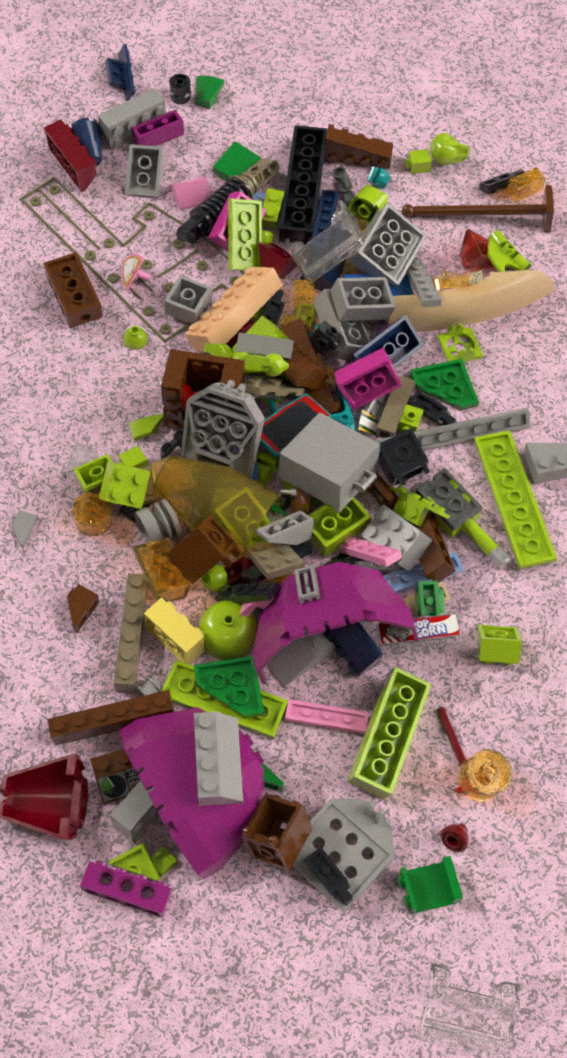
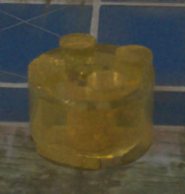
(92, 514)

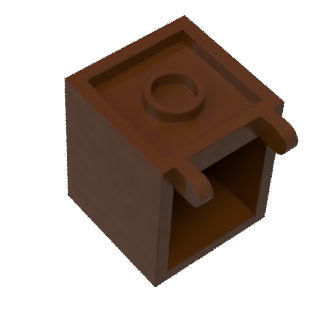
(203, 550)
(266, 837)

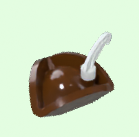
(301, 499)

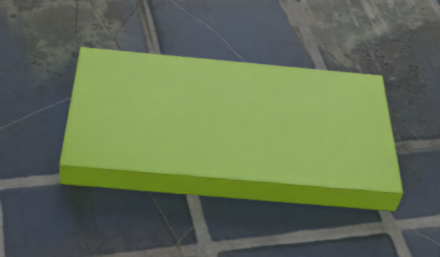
(244, 234)

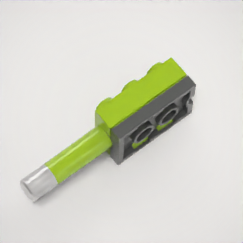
(463, 513)

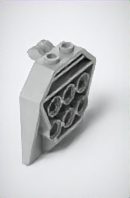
(236, 409)
(364, 825)

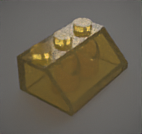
(162, 577)

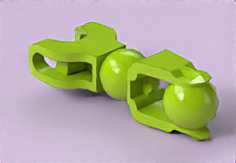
(270, 364)

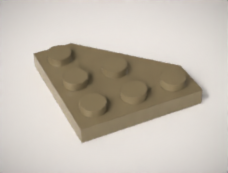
(262, 385)

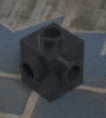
(325, 337)

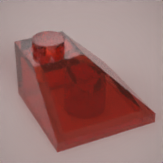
(475, 252)

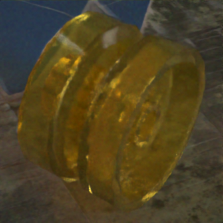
(485, 774)

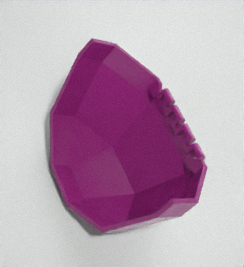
(345, 594)
(167, 754)

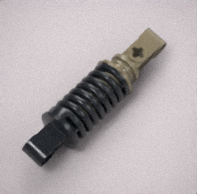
(206, 214)

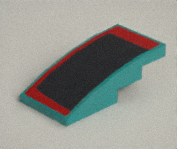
(288, 423)

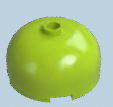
(227, 632)

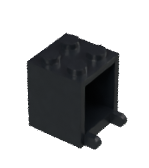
(402, 458)

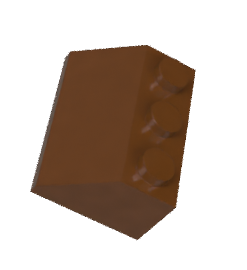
(303, 369)

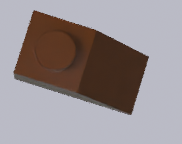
(81, 605)

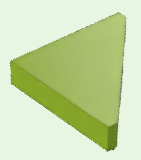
(137, 861)

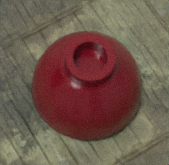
(455, 837)

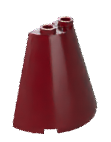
(47, 797)

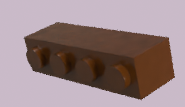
(436, 558)

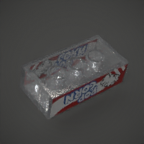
(434, 633)

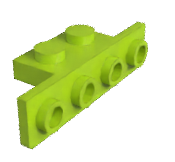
(412, 508)

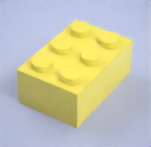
(174, 631)

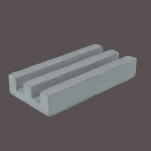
(309, 595)

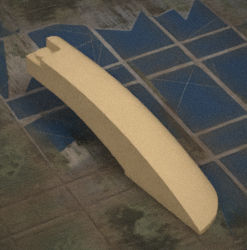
(476, 303)

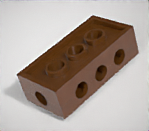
(66, 271)

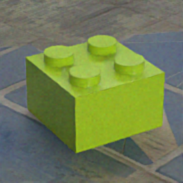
(124, 485)

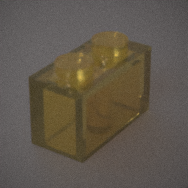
(526, 184)

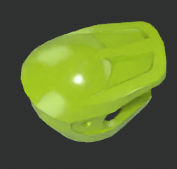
(447, 150)

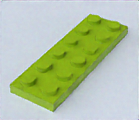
(184, 691)

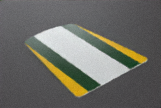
(368, 423)

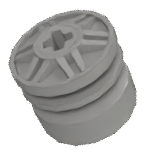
(160, 522)

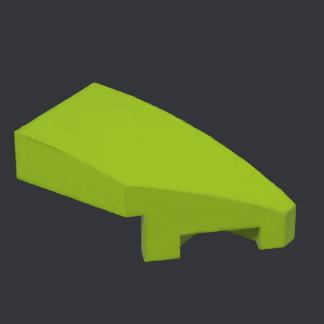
(145, 426)

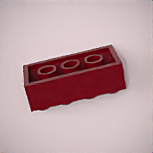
(71, 154)

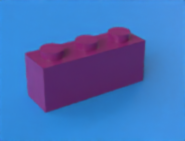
(158, 129)

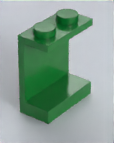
(430, 886)

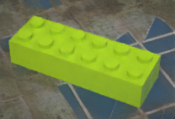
(389, 733)

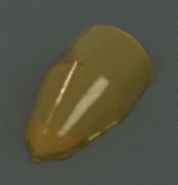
(208, 488)

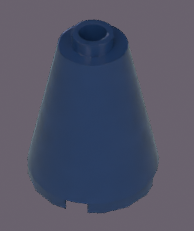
(89, 136)

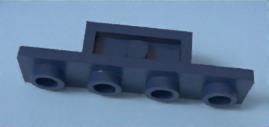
(120, 73)

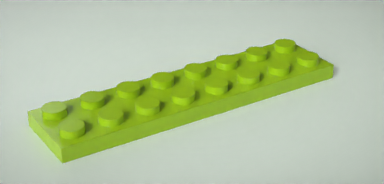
(515, 500)

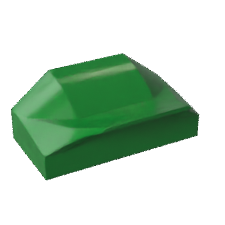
(429, 598)

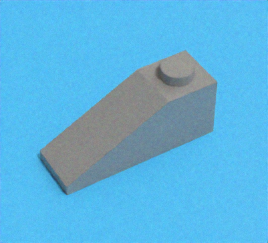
(288, 530)

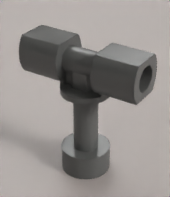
(344, 184)

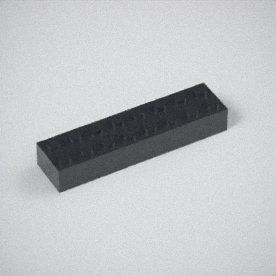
(303, 184)

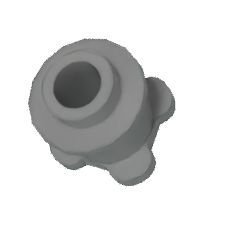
(149, 687)

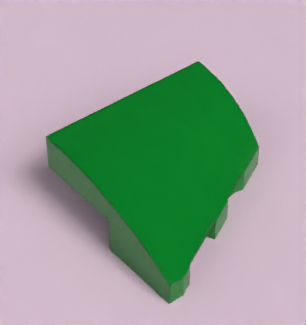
(207, 90)

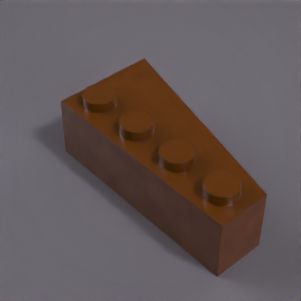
(357, 149)

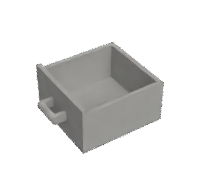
(330, 461)

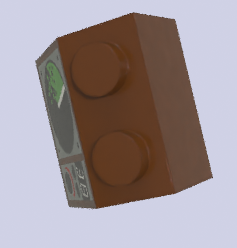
(114, 775)

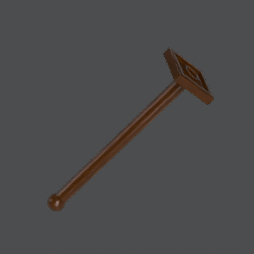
(545, 209)

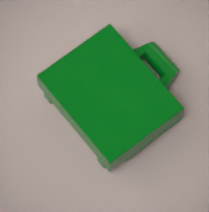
(235, 161)

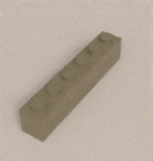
(131, 634)

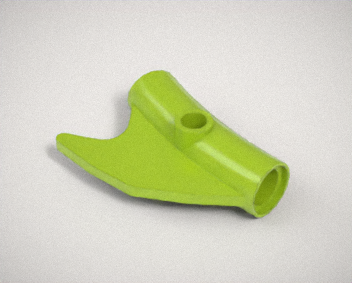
(504, 254)

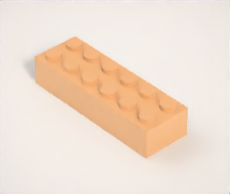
(234, 307)

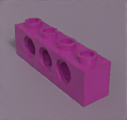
(155, 905)

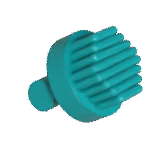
(378, 177)

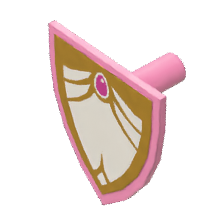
(131, 269)

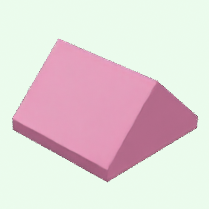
(190, 192)

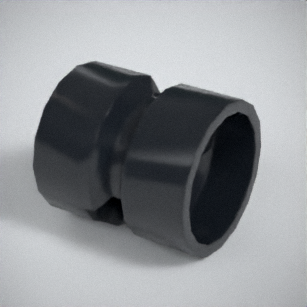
(180, 88)

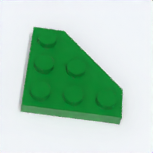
(447, 383)
(232, 684)

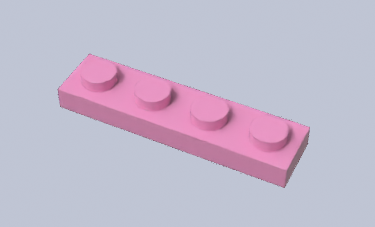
(370, 551)
(327, 716)

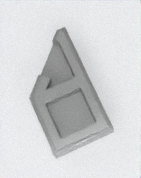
(23, 526)

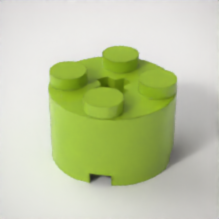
(367, 202)

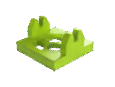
(471, 354)

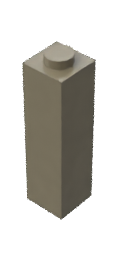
(394, 408)

